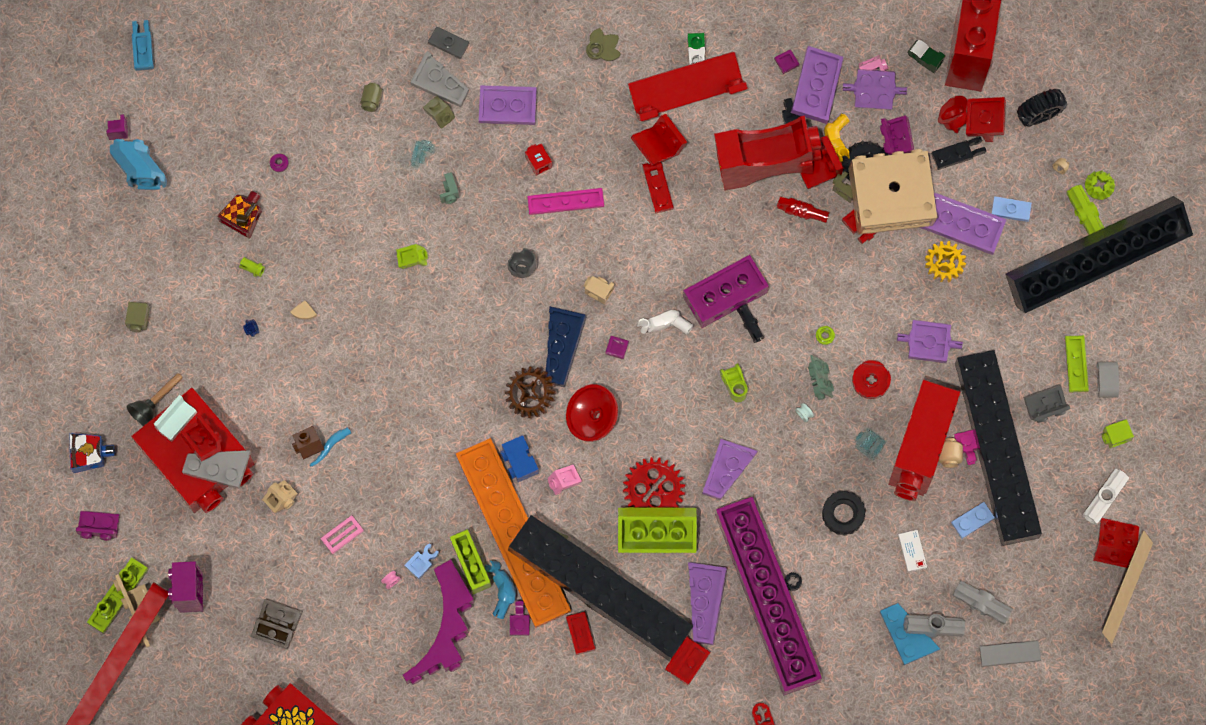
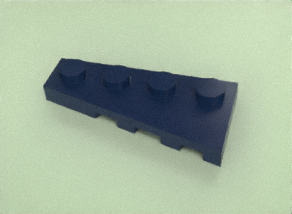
(564, 335)

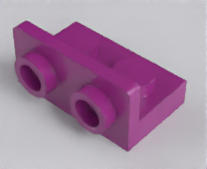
(98, 524)

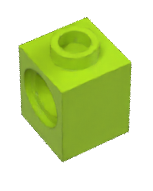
(1117, 434)

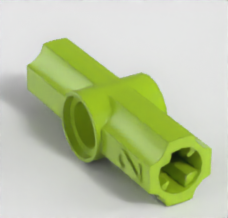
(1085, 209)

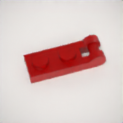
(658, 188)

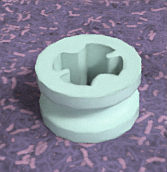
(804, 412)

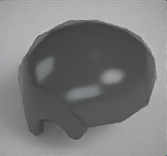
(525, 257)

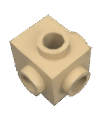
(280, 496)

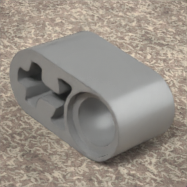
(1108, 380)

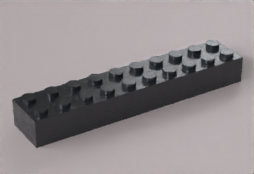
(1099, 254)
(998, 448)
(600, 588)

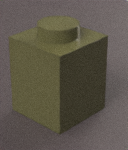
(137, 316)

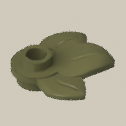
(605, 44)

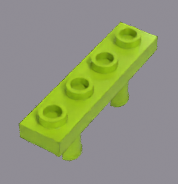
(111, 603)

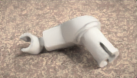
(664, 321)

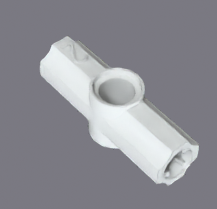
(1112, 488)

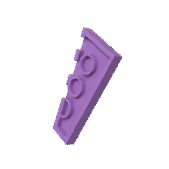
(706, 597)

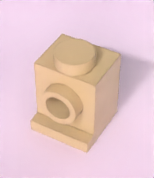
(598, 288)

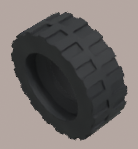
(843, 498)

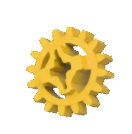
(942, 254)

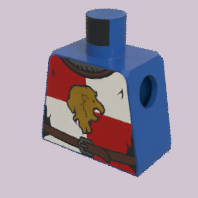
(88, 452)

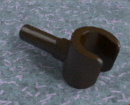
(242, 220)

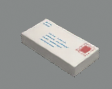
(912, 551)

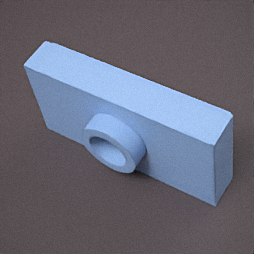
(1011, 209)

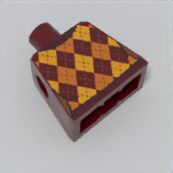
(237, 206)

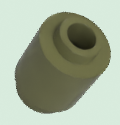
(371, 97)

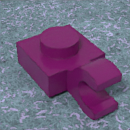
(519, 623)

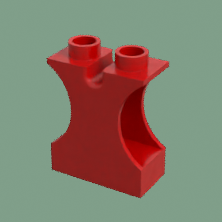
(764, 153)

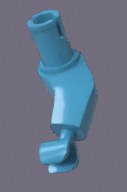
(506, 589)

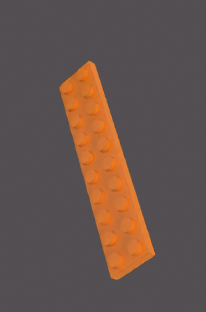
(505, 519)

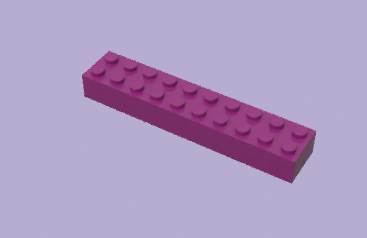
(768, 596)

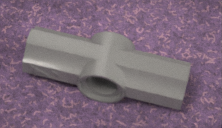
(982, 602)
(944, 626)

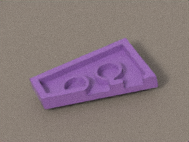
(726, 468)

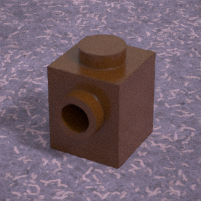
(307, 442)

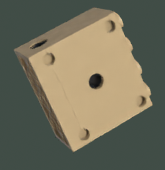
(883, 210)

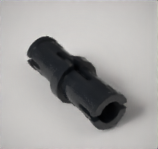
(750, 323)

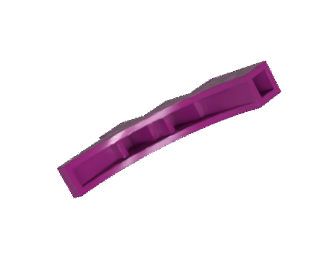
(443, 652)

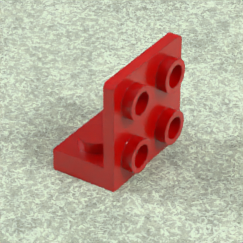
(660, 141)
(823, 169)
(1116, 543)

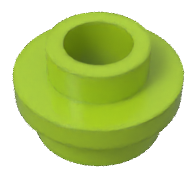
(825, 329)

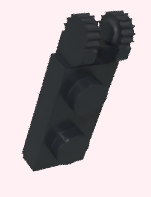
(957, 153)

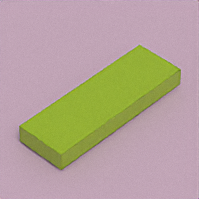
(1076, 364)

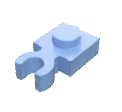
(419, 563)

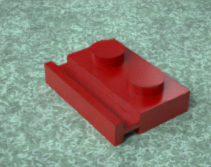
(687, 661)

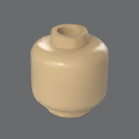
(951, 453)

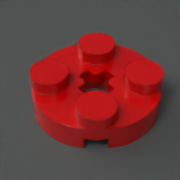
(874, 390)

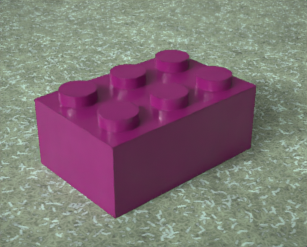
(186, 586)

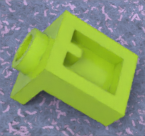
(411, 256)

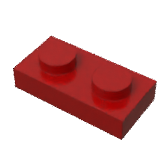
(580, 633)

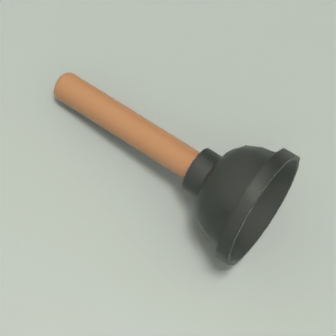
(142, 410)

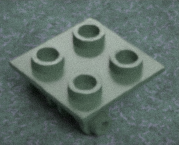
(818, 371)

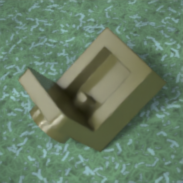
(439, 111)

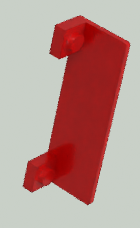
(686, 85)

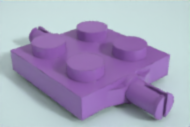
(874, 89)
(929, 341)

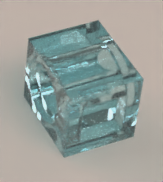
(869, 444)

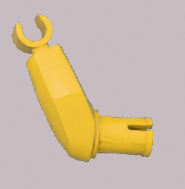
(833, 130)

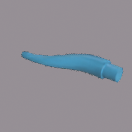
(336, 437)

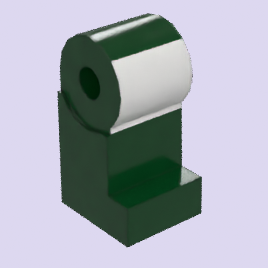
(926, 56)

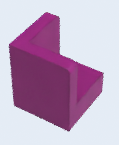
(117, 128)

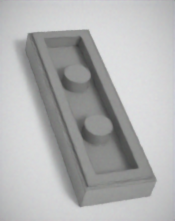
(1010, 653)

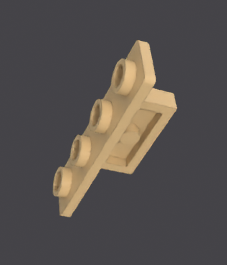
(132, 600)

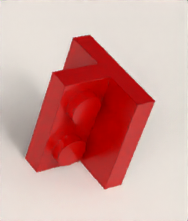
(986, 117)

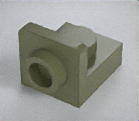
(842, 189)

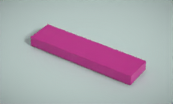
(565, 201)

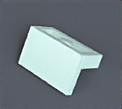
(175, 418)

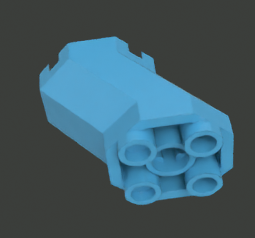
(137, 164)

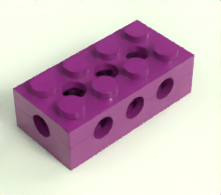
(725, 279)

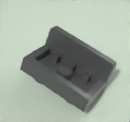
(1046, 404)

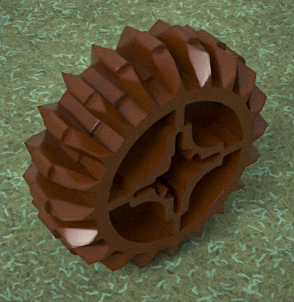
(535, 387)

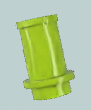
(252, 267)

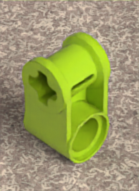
(733, 380)

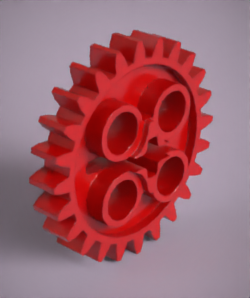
(640, 477)

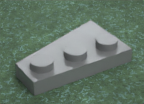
(436, 80)
(221, 468)

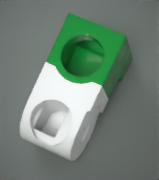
(696, 47)

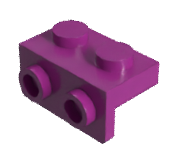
(897, 135)

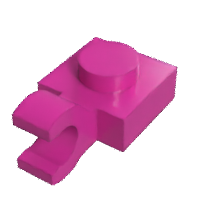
(969, 445)

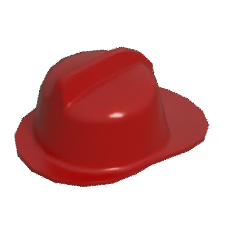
(953, 113)

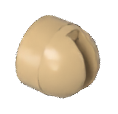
(1061, 162)

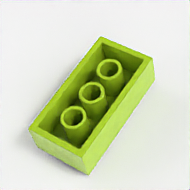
(657, 530)

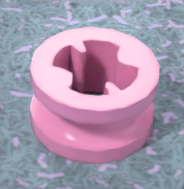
(390, 579)

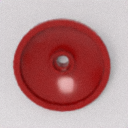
(583, 411)

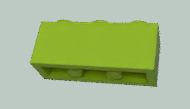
(470, 562)

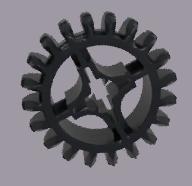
(1042, 107)

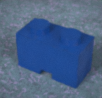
(516, 454)

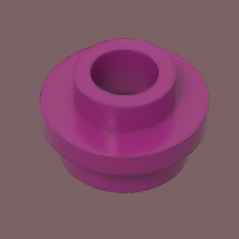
(281, 167)

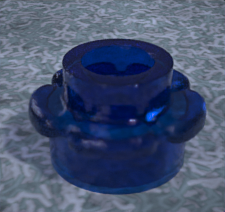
(251, 328)

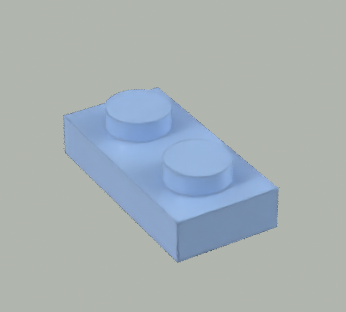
(972, 520)

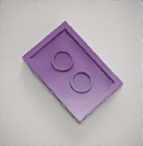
(507, 105)

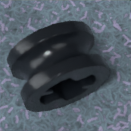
(798, 584)

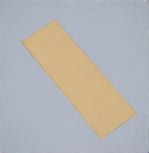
(1127, 587)

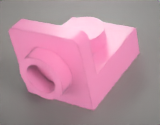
(873, 63)
(563, 479)

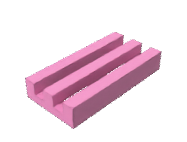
(329, 544)

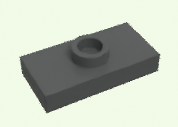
(448, 42)

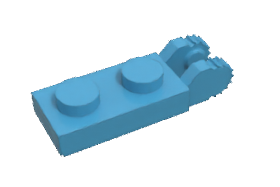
(142, 47)

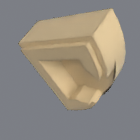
(303, 311)

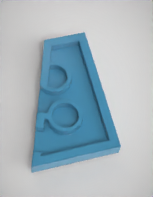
(909, 646)

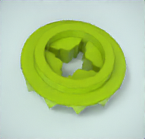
(1097, 192)

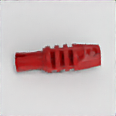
(802, 209)

